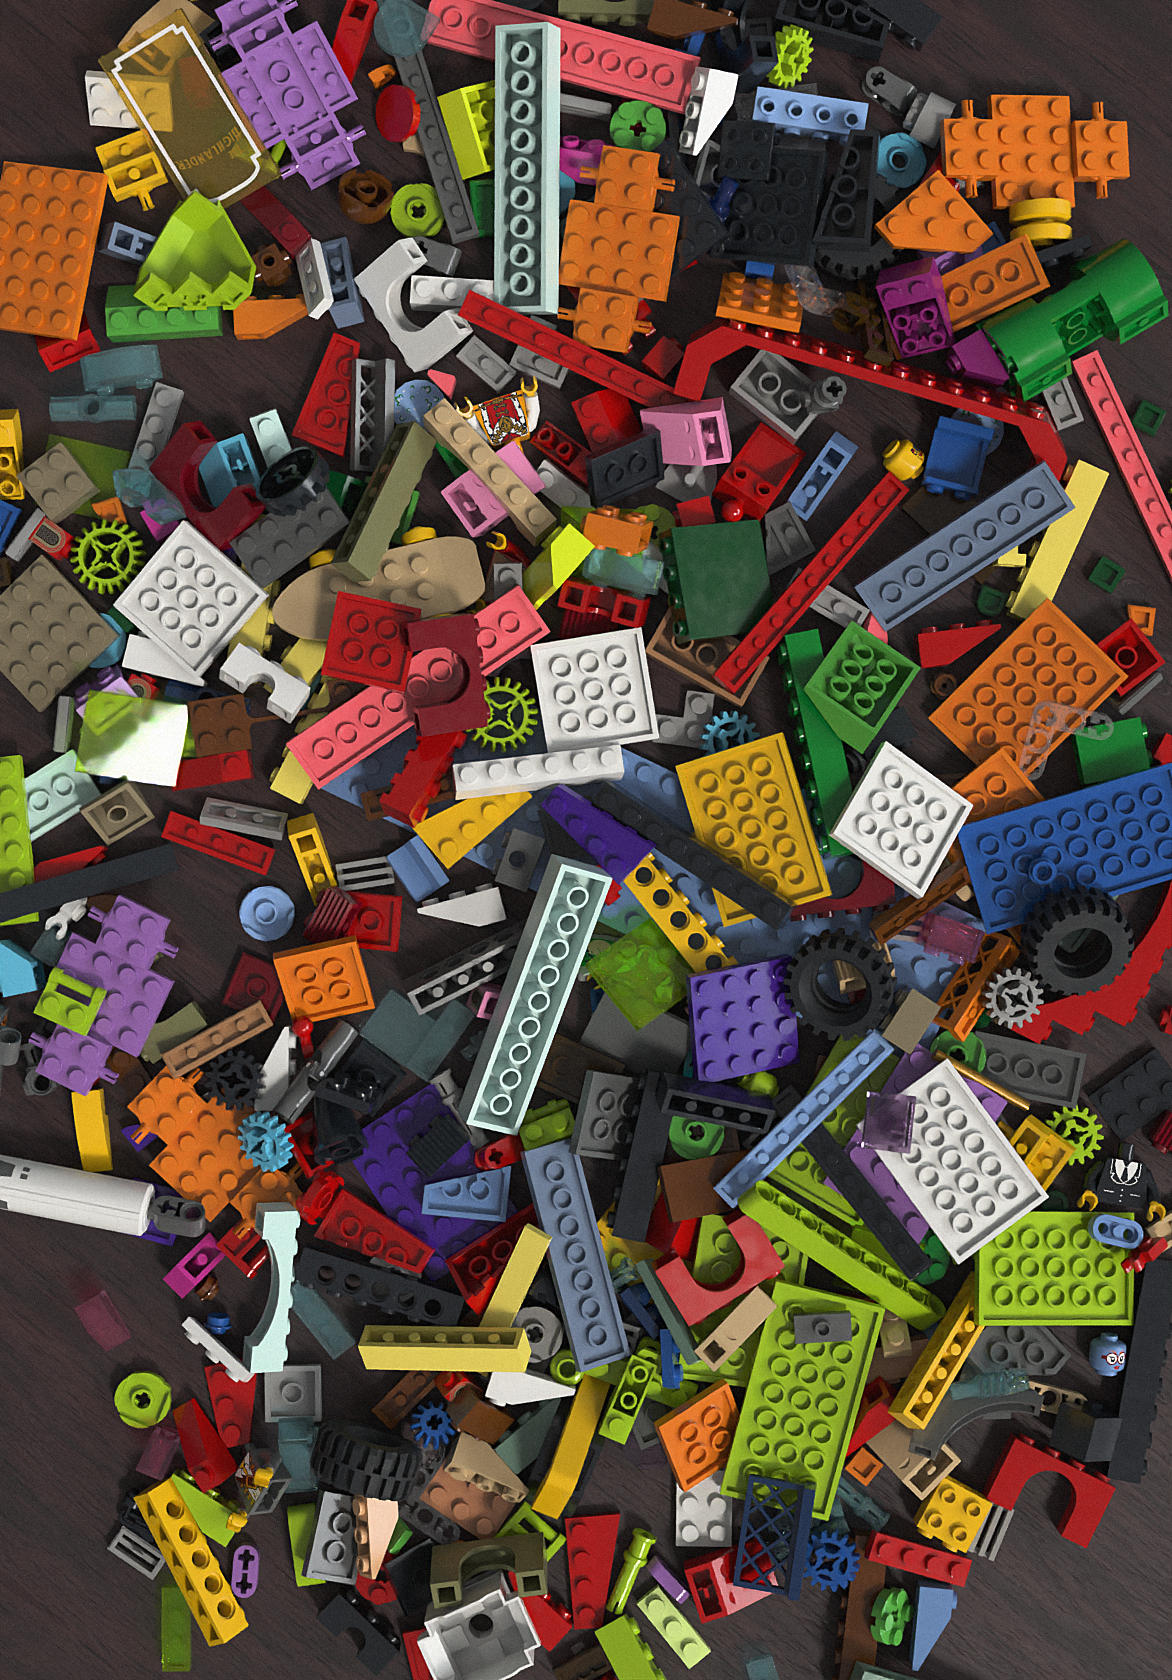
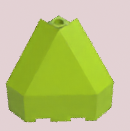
(196, 261)

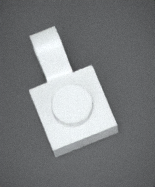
(67, 913)

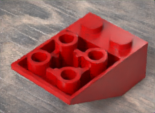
(713, 1576)

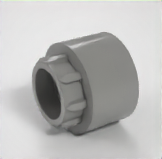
(925, 117)

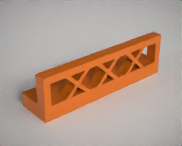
(970, 1003)

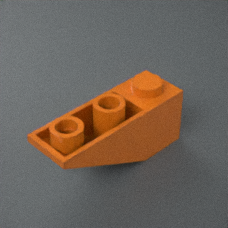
(266, 317)

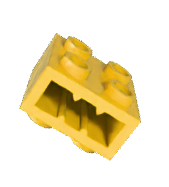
(952, 1514)

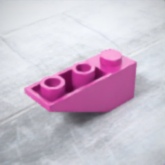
(577, 153)

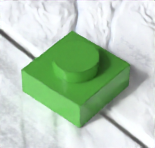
(399, 1537)

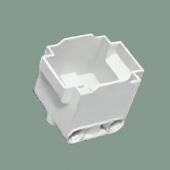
(463, 1653)

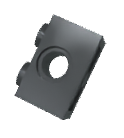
(518, 876)

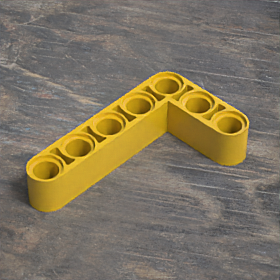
(572, 1447)

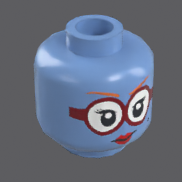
(1107, 1354)

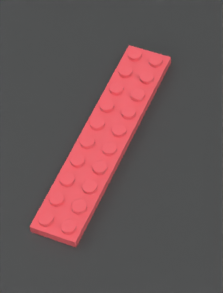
(586, 54)
(434, 676)

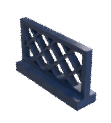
(799, 1538)

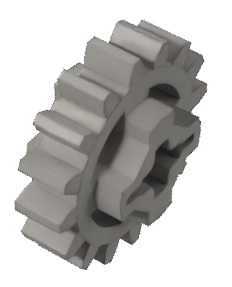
(1006, 1007)

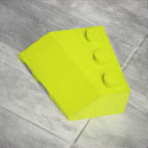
(471, 127)
(561, 555)

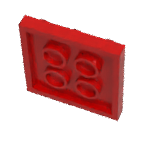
(368, 642)

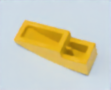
(92, 1130)

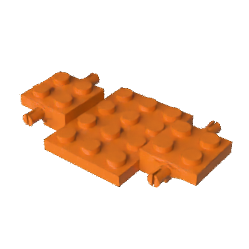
(1033, 149)
(617, 248)
(204, 1150)

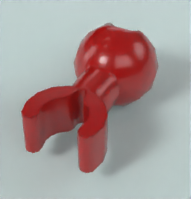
(302, 1027)

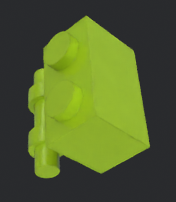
(547, 1124)

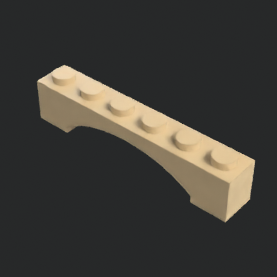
(463, 441)

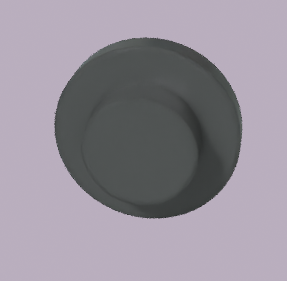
(854, 760)

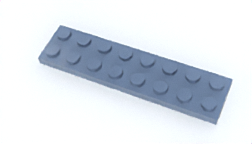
(964, 545)
(575, 1255)

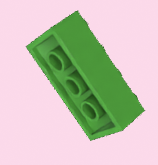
(133, 320)

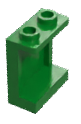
(1113, 757)

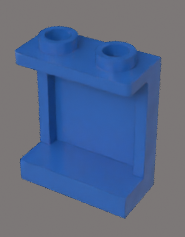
(956, 458)

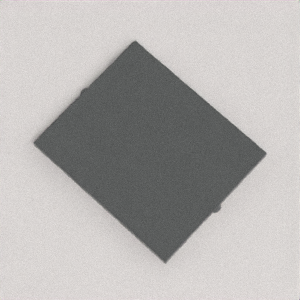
(656, 1046)

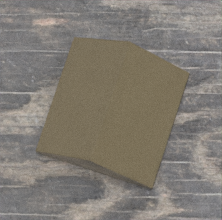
(117, 811)

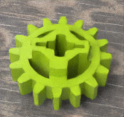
(793, 56)
(1084, 1131)

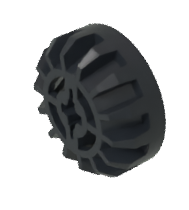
(293, 481)

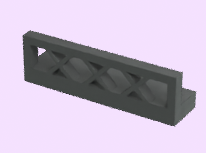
(381, 421)

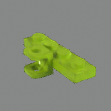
(612, 1372)

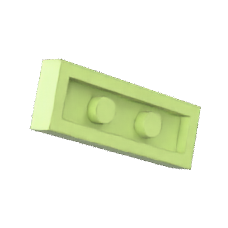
(673, 1626)

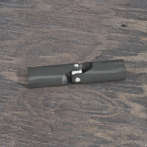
(318, 1067)

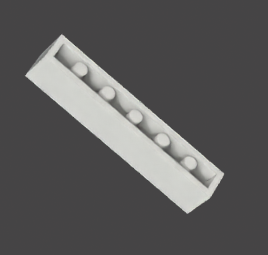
(537, 772)

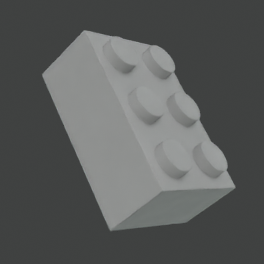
(772, 392)

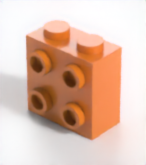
(616, 530)

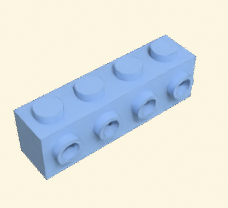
(809, 114)

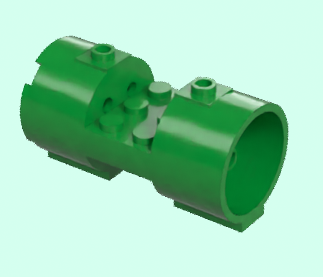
(1107, 297)

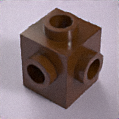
(274, 274)

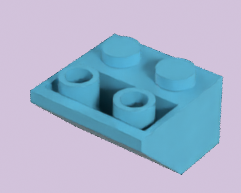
(228, 466)
(19, 970)

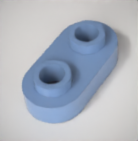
(1113, 1231)

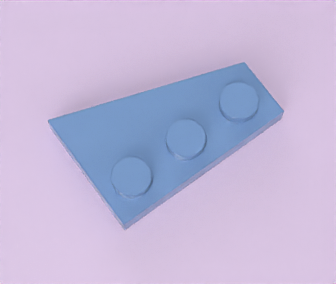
(470, 1197)

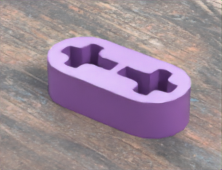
(239, 1569)
(668, 1579)

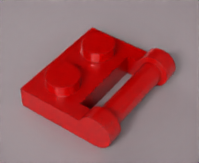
(236, 1248)

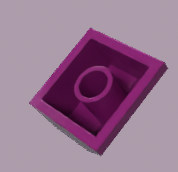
(976, 362)

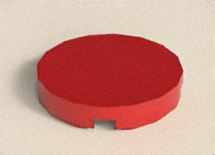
(397, 113)

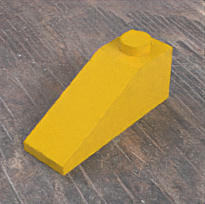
(311, 854)

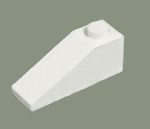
(147, 657)
(524, 1387)

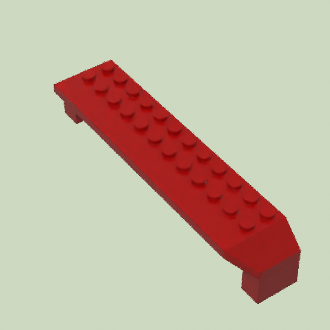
(727, 335)

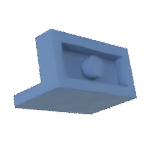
(417, 869)

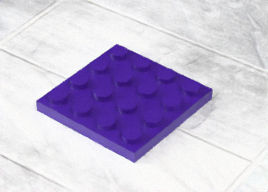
(741, 1019)

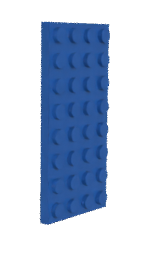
(1096, 836)

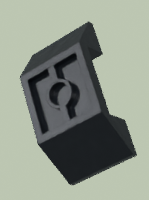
(547, 1452)

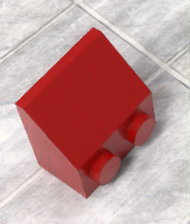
(605, 418)

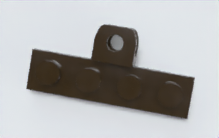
(867, 317)

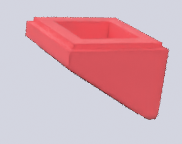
(443, 381)

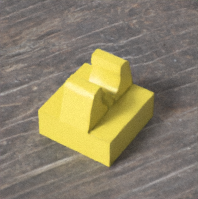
(1011, 559)

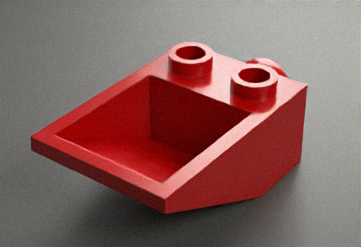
(757, 475)

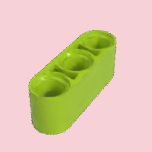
(300, 1524)

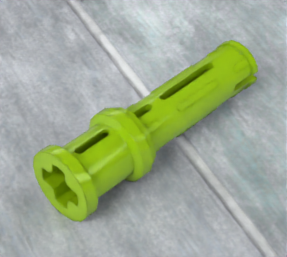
(634, 1559)

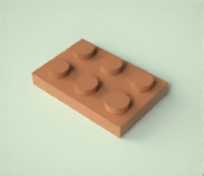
(467, 1505)

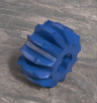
(422, 1421)

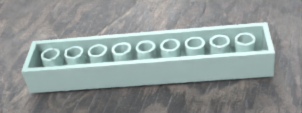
(527, 167)
(534, 994)

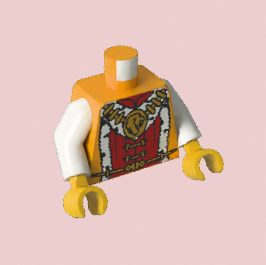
(505, 417)

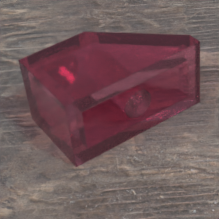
(102, 1320)
(159, 1453)

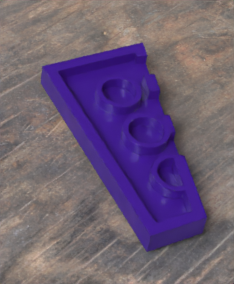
(604, 839)

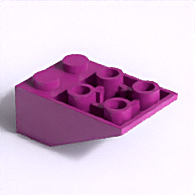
(916, 307)

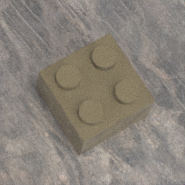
(58, 483)
(907, 1019)

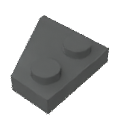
(785, 538)

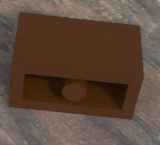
(478, 1416)

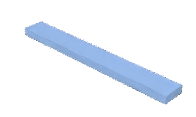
(804, 1117)

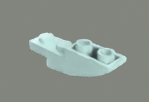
(270, 435)

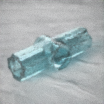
(75, 408)

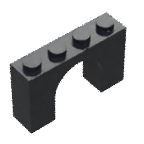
(747, 57)

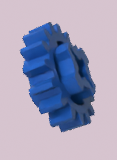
(834, 1570)

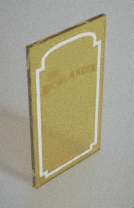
(189, 112)

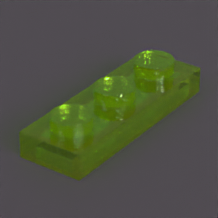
(175, 1630)

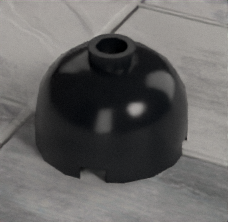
(542, 1288)

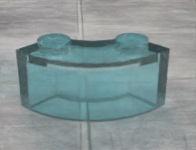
(121, 368)
(144, 490)
(637, 573)
(296, 1446)

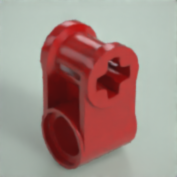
(503, 1152)

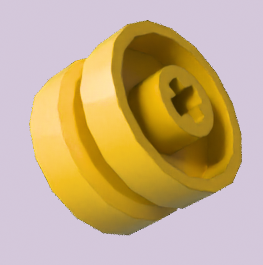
(1042, 221)

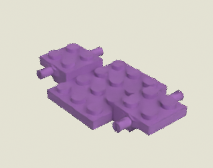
(289, 87)
(133, 999)

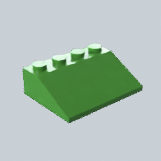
(859, 685)

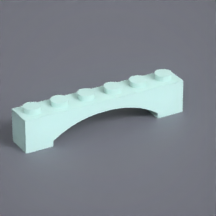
(266, 1346)

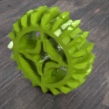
(118, 549)
(516, 733)

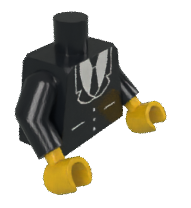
(1122, 1183)

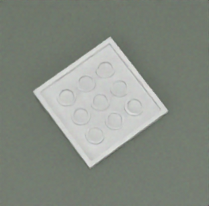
(191, 599)
(595, 691)
(901, 820)

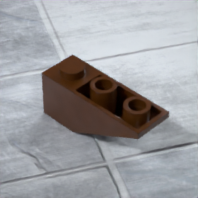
(682, 20)

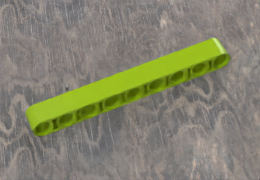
(841, 1255)

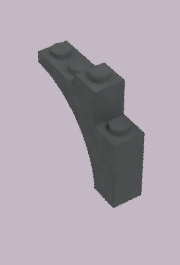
(954, 1414)

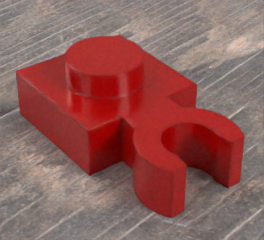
(1147, 1251)

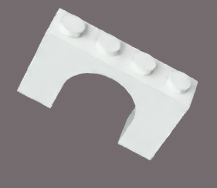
(382, 288)

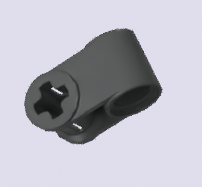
(891, 92)
(441, 257)

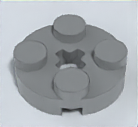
(548, 1324)

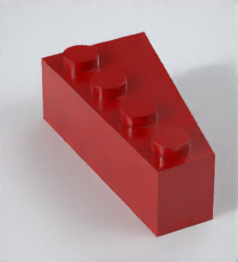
(421, 777)
(483, 1262)

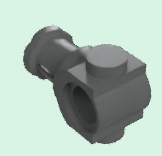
(823, 395)
(30, 1083)

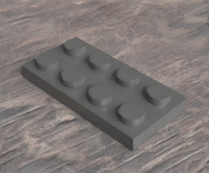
(283, 542)
(1034, 1069)

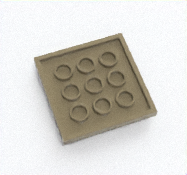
(48, 633)

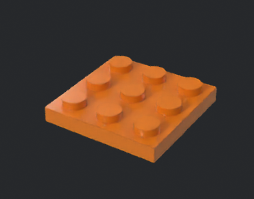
(759, 302)
(324, 979)
(699, 1434)

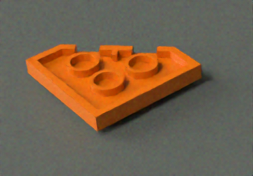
(934, 220)

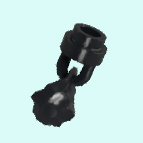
(139, 1524)

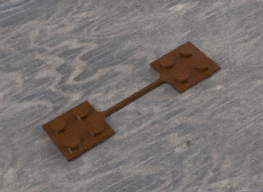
(224, 725)

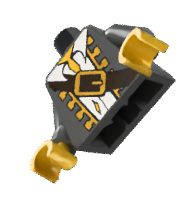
(261, 1483)

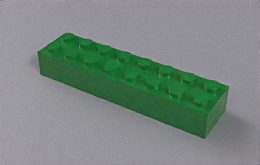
(820, 746)

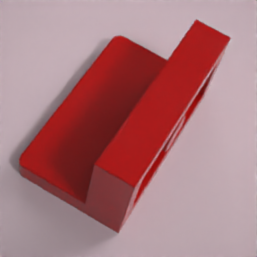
(62, 352)

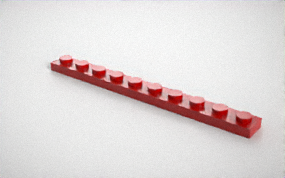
(567, 352)
(810, 583)

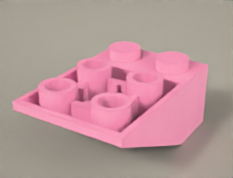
(691, 432)
(475, 503)

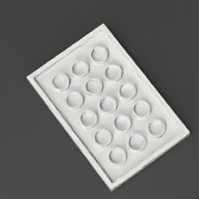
(960, 1166)

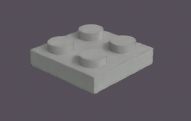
(293, 1392)

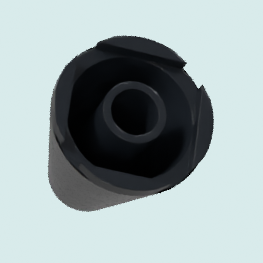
(336, 1133)

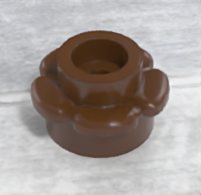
(936, 685)
(207, 1288)

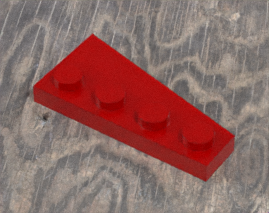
(328, 404)
(365, 1229)
(590, 1558)

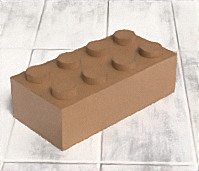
(699, 660)

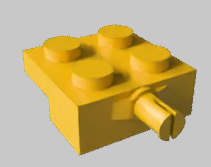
(132, 168)
(1039, 1148)

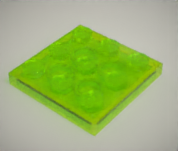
(641, 974)

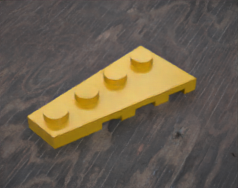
(466, 824)

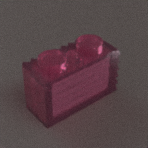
(951, 938)

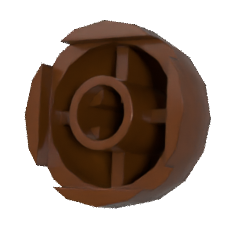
(364, 196)

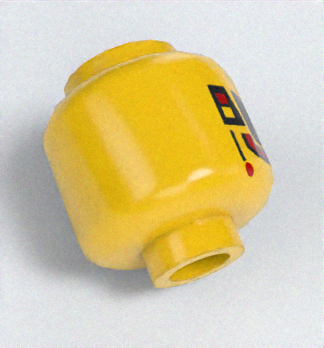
(903, 459)

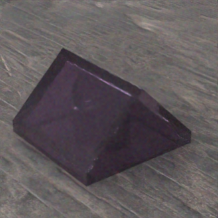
(888, 1122)

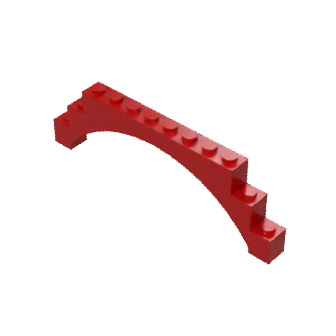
(1118, 999)

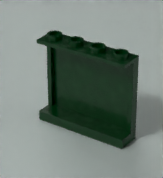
(715, 579)

